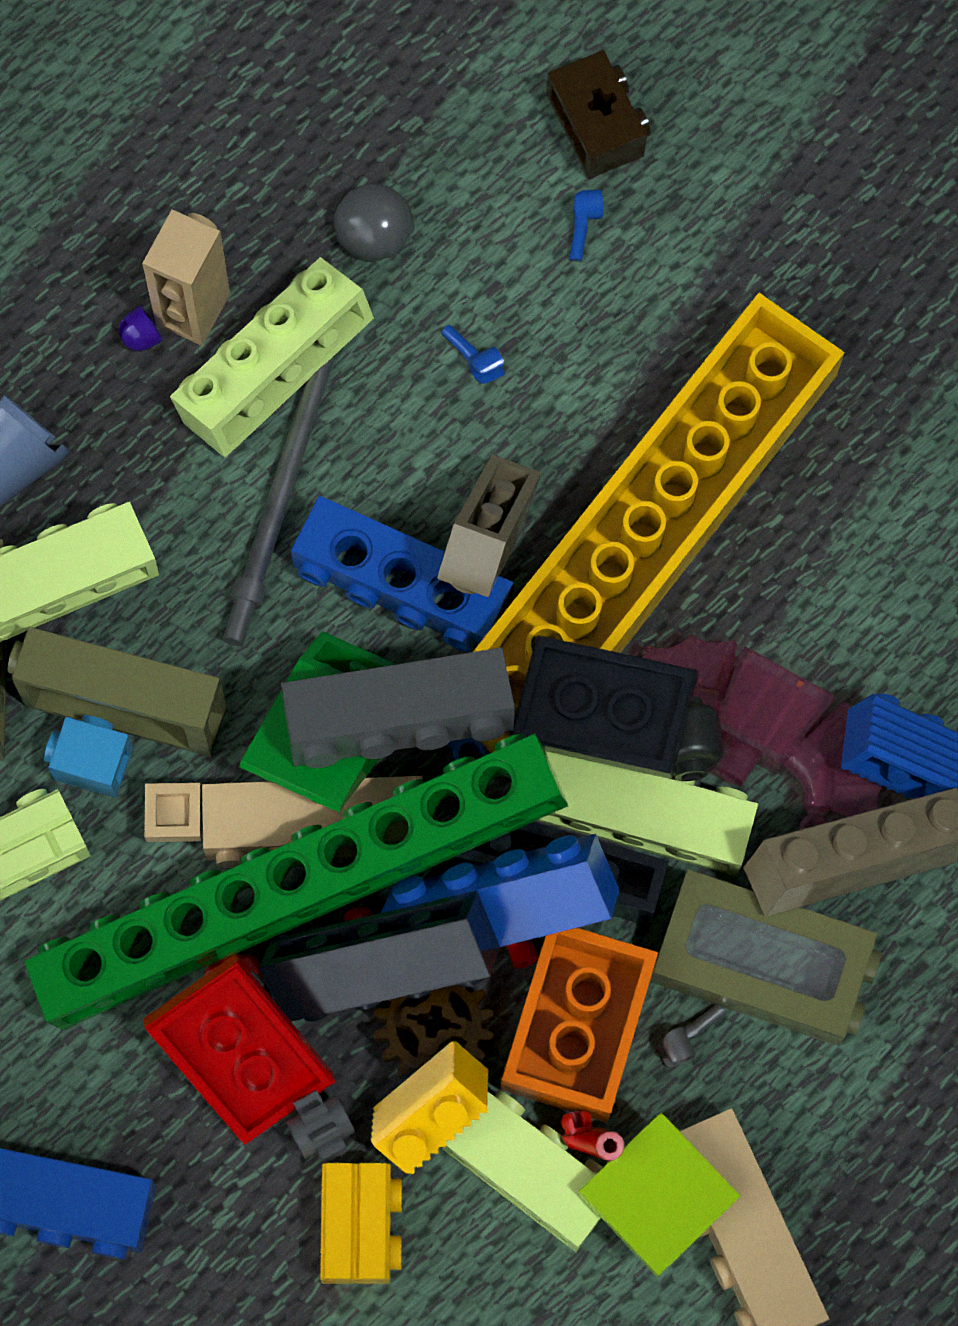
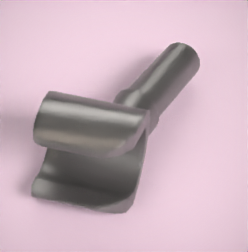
(676, 1045)

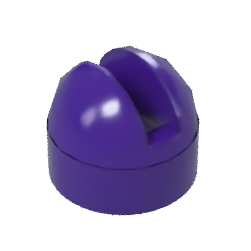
(139, 331)

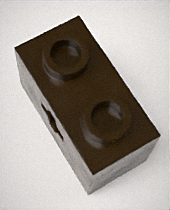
(601, 136)

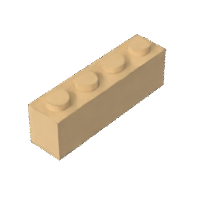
(267, 815)
(751, 1236)

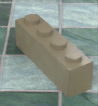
(855, 852)

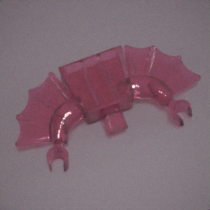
(772, 722)

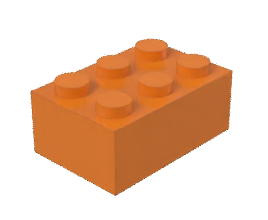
(579, 1022)

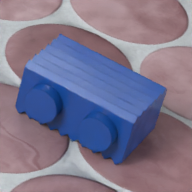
(900, 747)

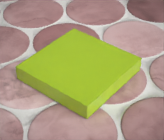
(659, 1194)

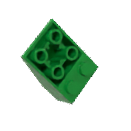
(271, 750)

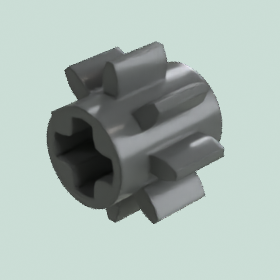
(320, 1126)

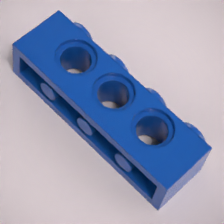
(335, 529)

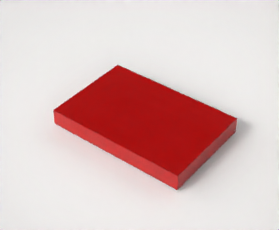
(238, 1049)

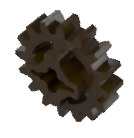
(408, 1020)

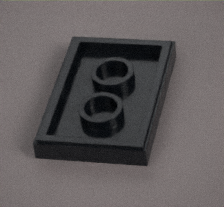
(606, 706)

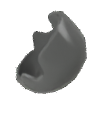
(373, 222)

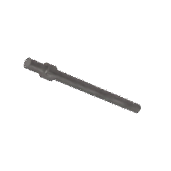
(249, 589)

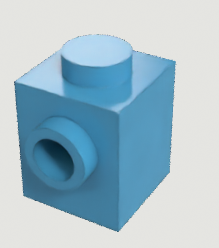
(89, 755)

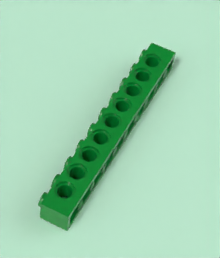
(60, 962)

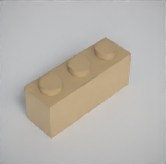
(187, 276)

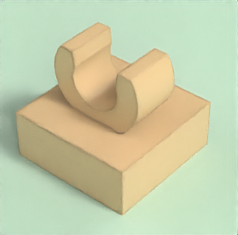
(173, 812)

